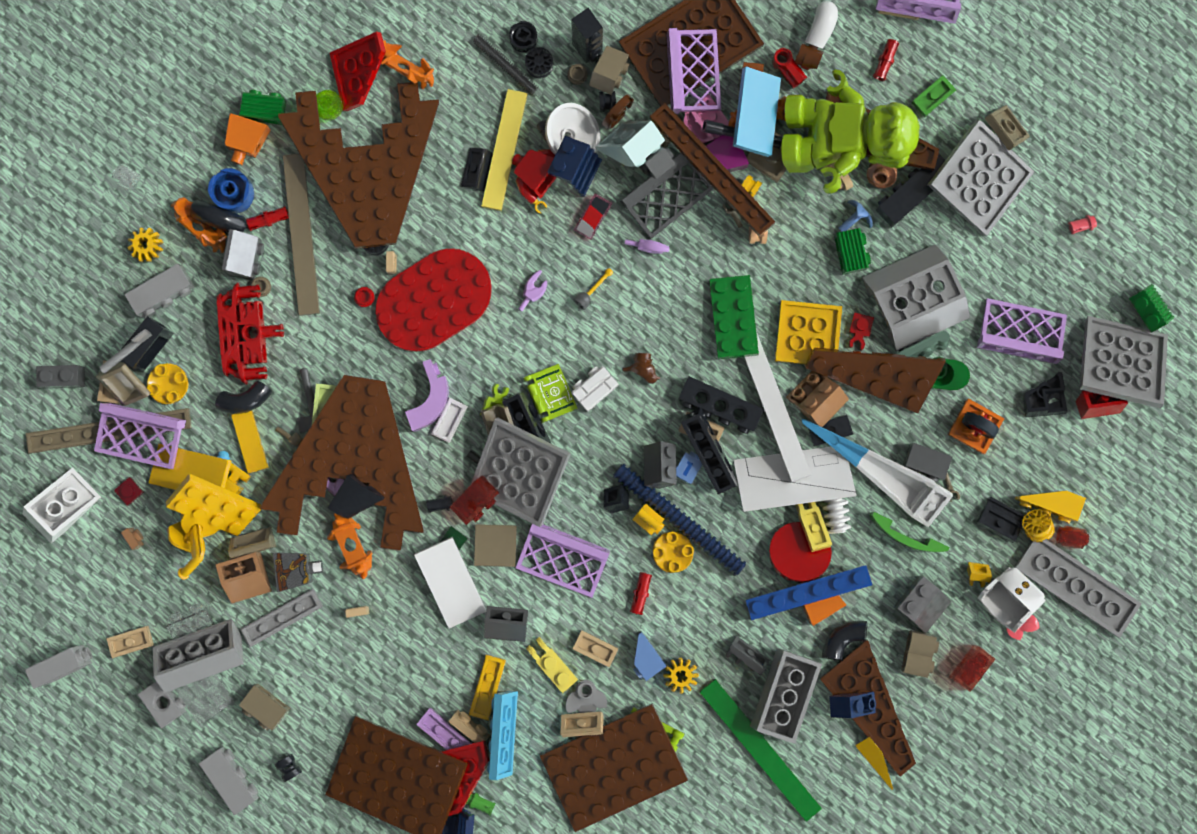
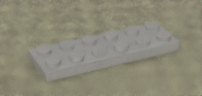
(1078, 586)

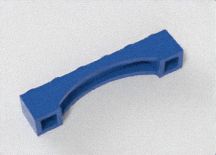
(808, 592)

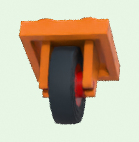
(976, 426)

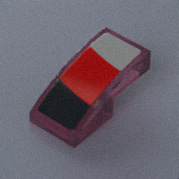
(593, 216)

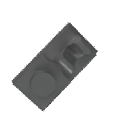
(751, 657)

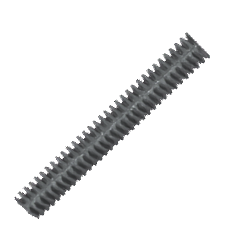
(512, 71)

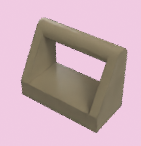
(123, 384)
(251, 543)

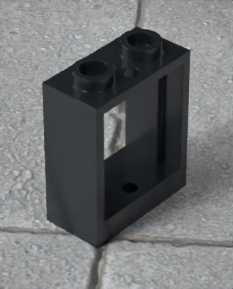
(147, 350)

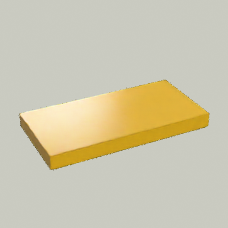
(188, 462)

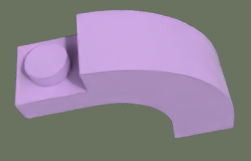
(434, 405)

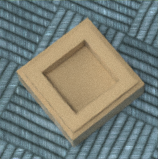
(391, 263)
(357, 611)

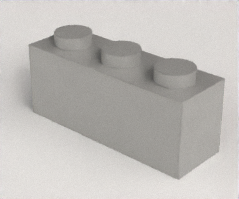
(160, 291)
(229, 780)

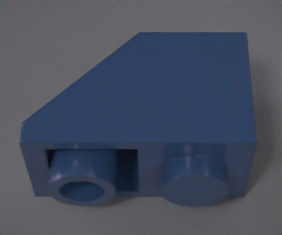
(852, 705)

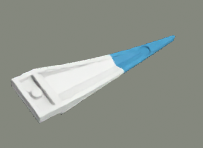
(910, 490)

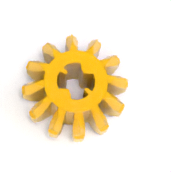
(152, 242)
(673, 676)

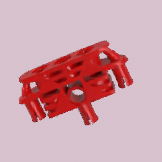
(231, 333)

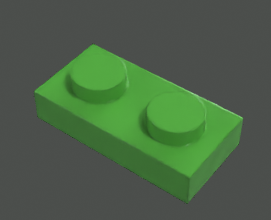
(933, 96)

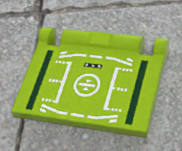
(551, 393)

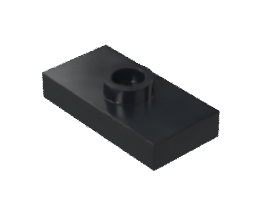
(839, 426)

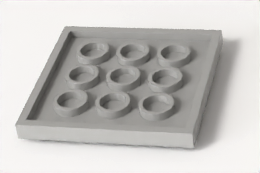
(981, 178)
(1124, 362)
(521, 470)

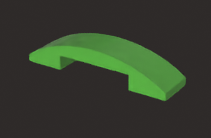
(884, 525)

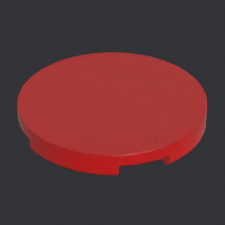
(792, 555)

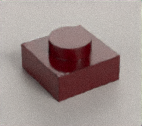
(129, 491)

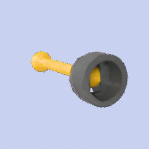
(584, 298)

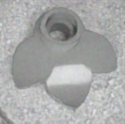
(585, 702)

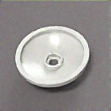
(575, 123)

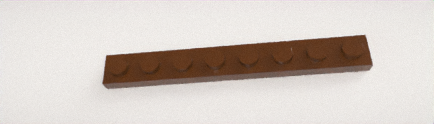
(712, 170)

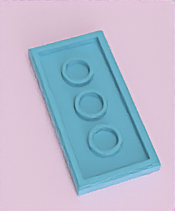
(756, 112)

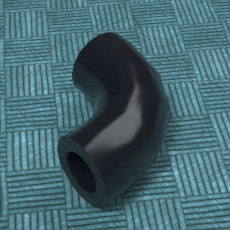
(217, 217)
(245, 401)
(842, 636)

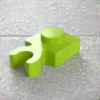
(496, 398)

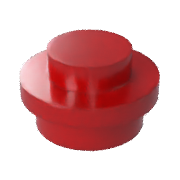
(364, 297)

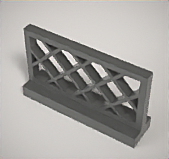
(651, 184)

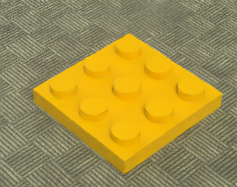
(806, 327)

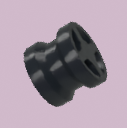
(607, 101)

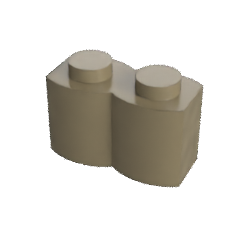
(919, 654)

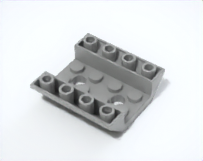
(925, 309)

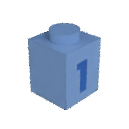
(688, 467)

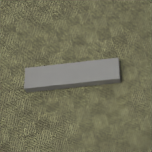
(281, 618)

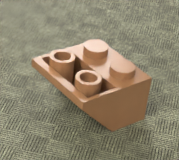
(818, 398)
(244, 577)

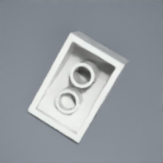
(60, 505)

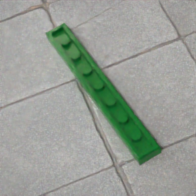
(760, 750)

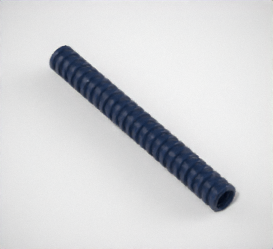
(680, 520)

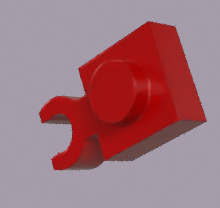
(860, 327)

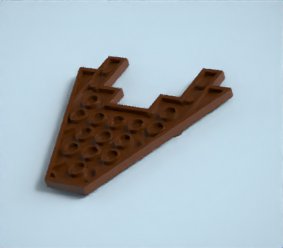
(366, 183)
(354, 437)

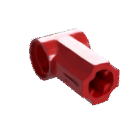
(790, 70)

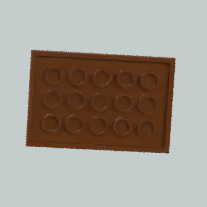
(649, 43)
(614, 769)
(396, 778)

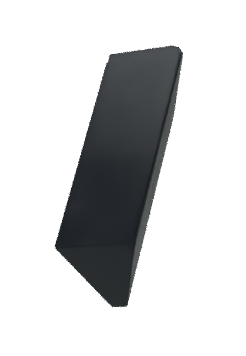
(477, 169)

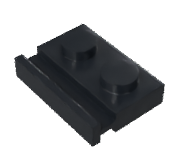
(1001, 519)

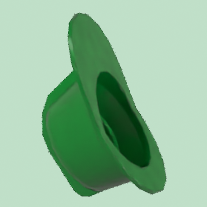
(953, 375)

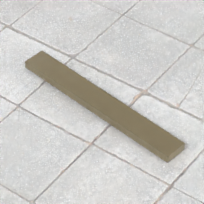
(301, 235)
(87, 433)

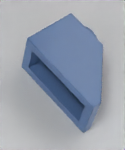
(646, 659)

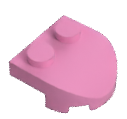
(695, 121)

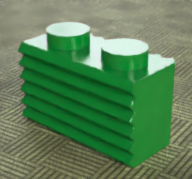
(262, 107)
(852, 251)
(1151, 308)

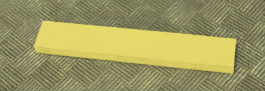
(504, 150)

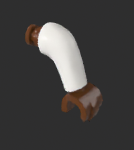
(820, 31)

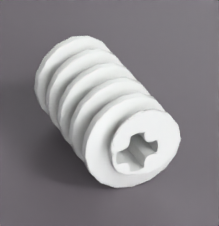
(836, 515)

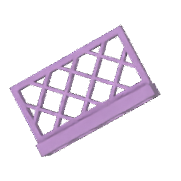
(929, 9)
(676, 72)
(1015, 346)
(146, 419)
(571, 543)

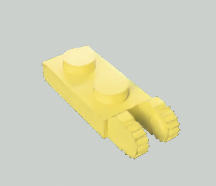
(814, 527)
(553, 666)

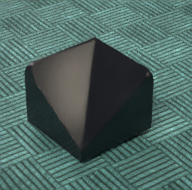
(616, 499)

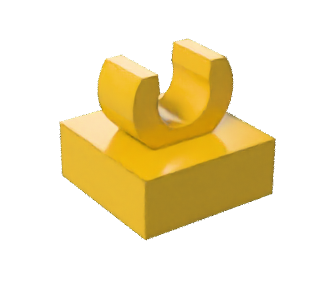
(979, 572)

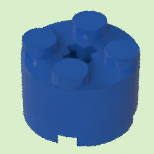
(223, 183)

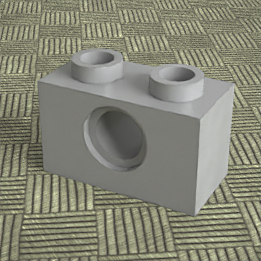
(163, 715)

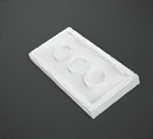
(450, 582)

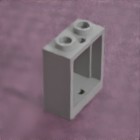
(59, 666)

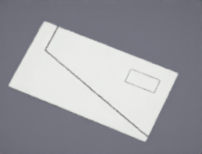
(766, 482)

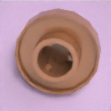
(881, 176)

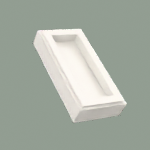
(449, 420)

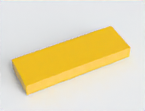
(250, 442)
(487, 687)

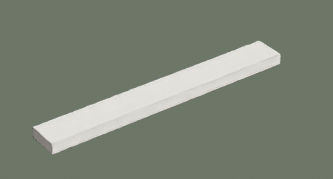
(777, 415)

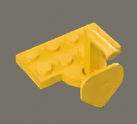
(203, 512)

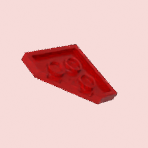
(356, 68)
(477, 758)

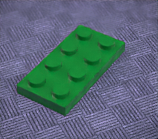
(734, 317)

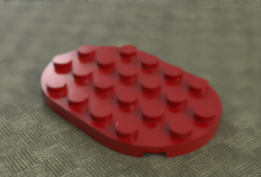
(433, 300)

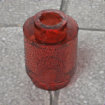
(1072, 537)

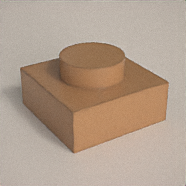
(133, 538)

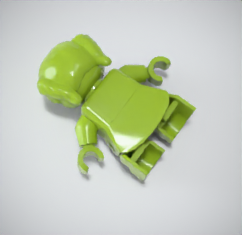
(844, 131)

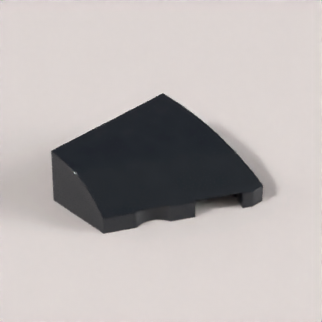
(1037, 400)
(354, 497)

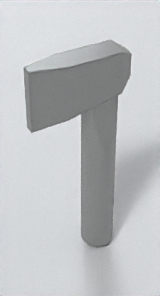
(136, 341)

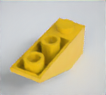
(1060, 503)

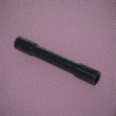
(721, 129)

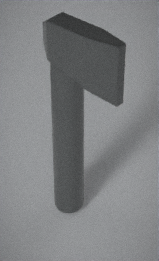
(306, 422)

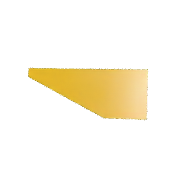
(875, 758)

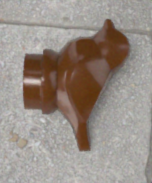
(643, 367)

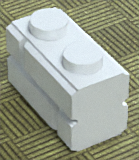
(594, 388)

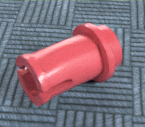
(1086, 223)

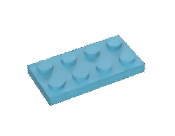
(503, 735)

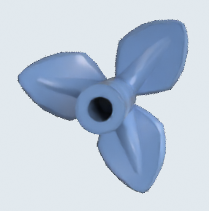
(860, 213)

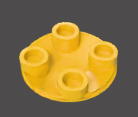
(167, 383)
(673, 552)

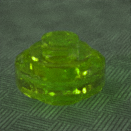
(329, 105)

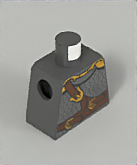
(294, 570)

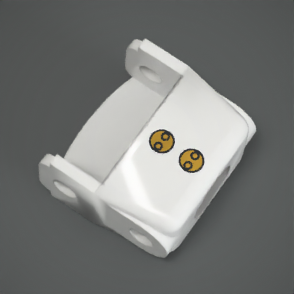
(1012, 598)

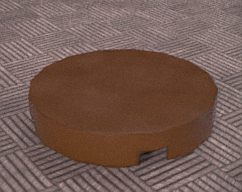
(617, 112)

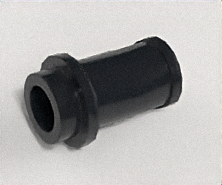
(439, 504)

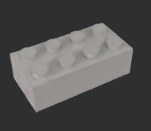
(197, 655)
(786, 695)

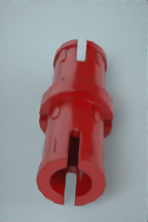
(886, 59)
(267, 218)
(641, 593)

